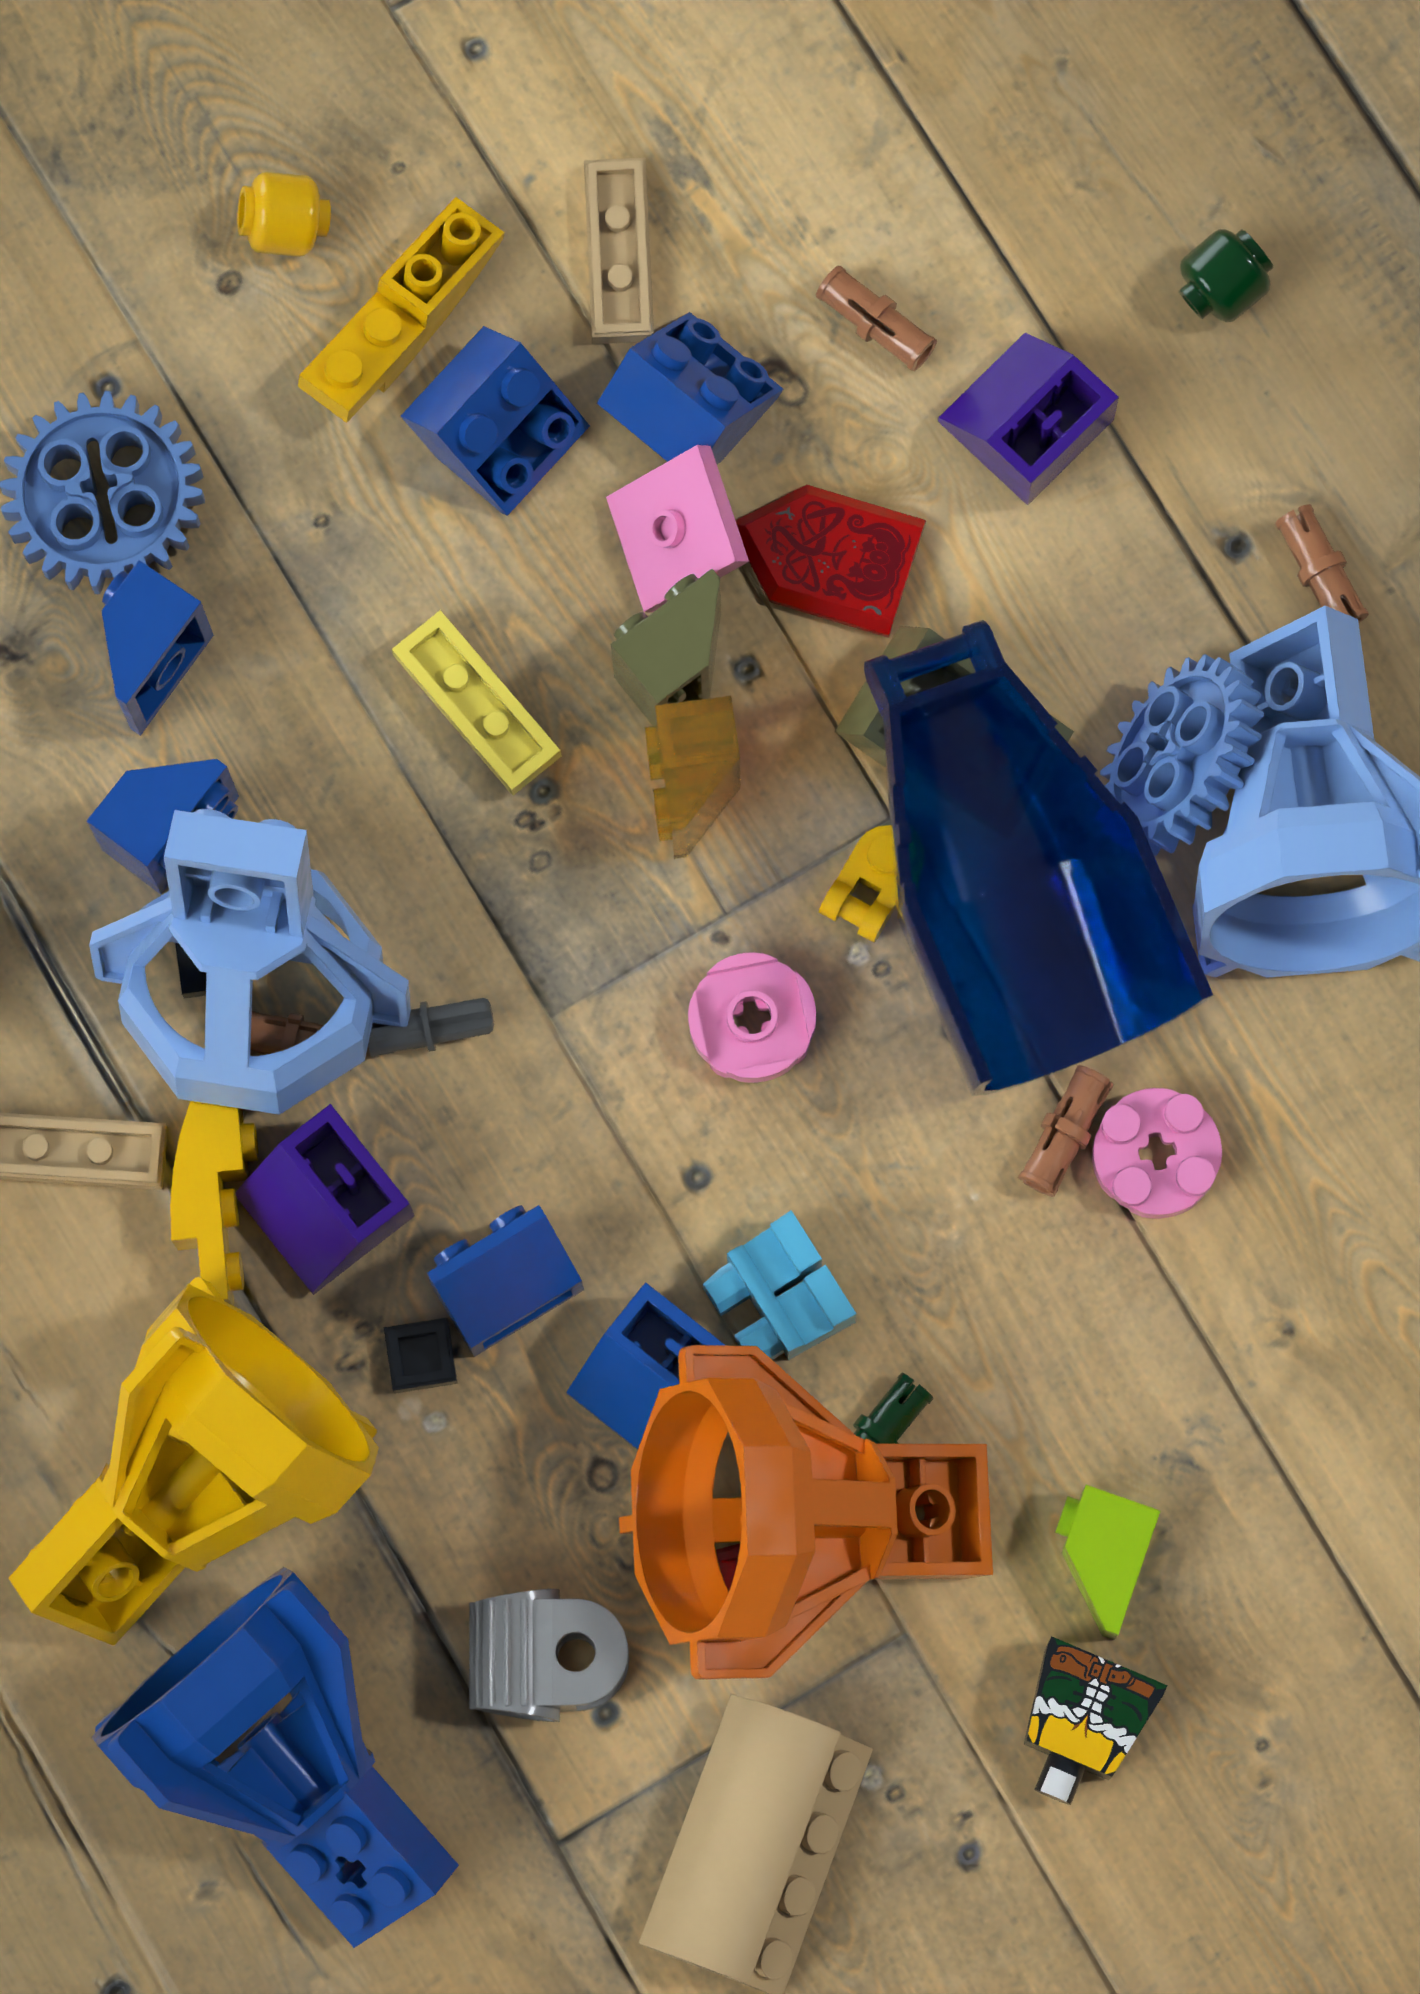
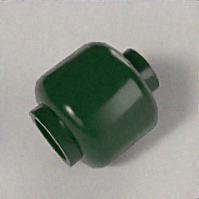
(1225, 275)

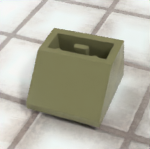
(673, 649)

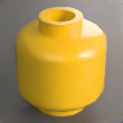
(282, 214)

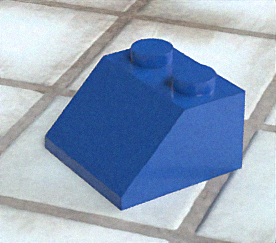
(151, 640)

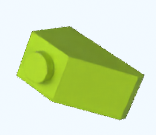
(1106, 1551)

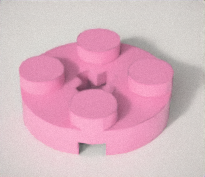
(773, 989)
(1135, 1182)

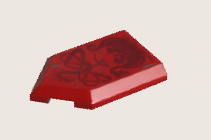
(833, 556)

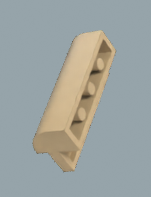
(756, 1845)

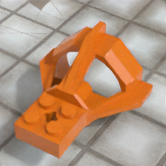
(811, 1519)

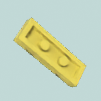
(476, 702)

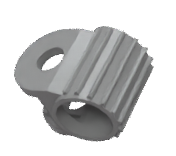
(517, 1651)

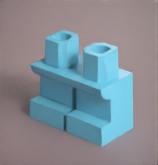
(768, 1268)

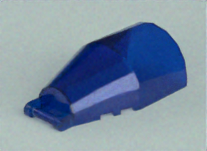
(1020, 876)

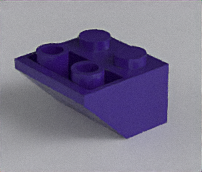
(1031, 414)
(323, 1199)

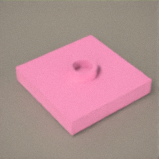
(676, 525)

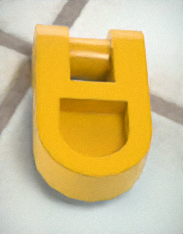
(872, 866)

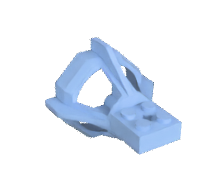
(1309, 809)
(239, 910)

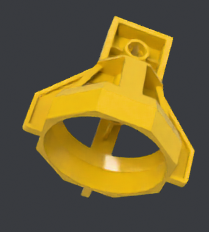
(208, 1451)

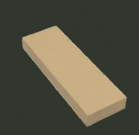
(618, 250)
(82, 1151)

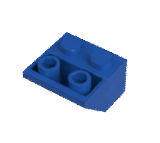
(688, 390)
(496, 419)
(139, 811)
(504, 1278)
(635, 1362)

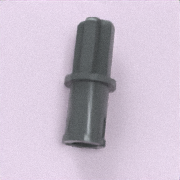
(433, 1026)

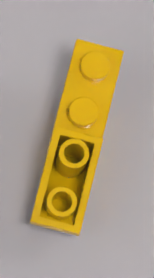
(404, 311)
(211, 1151)

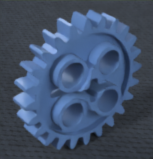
(48, 504)
(1185, 749)

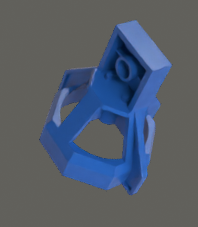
(298, 1775)

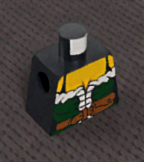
(1085, 1716)

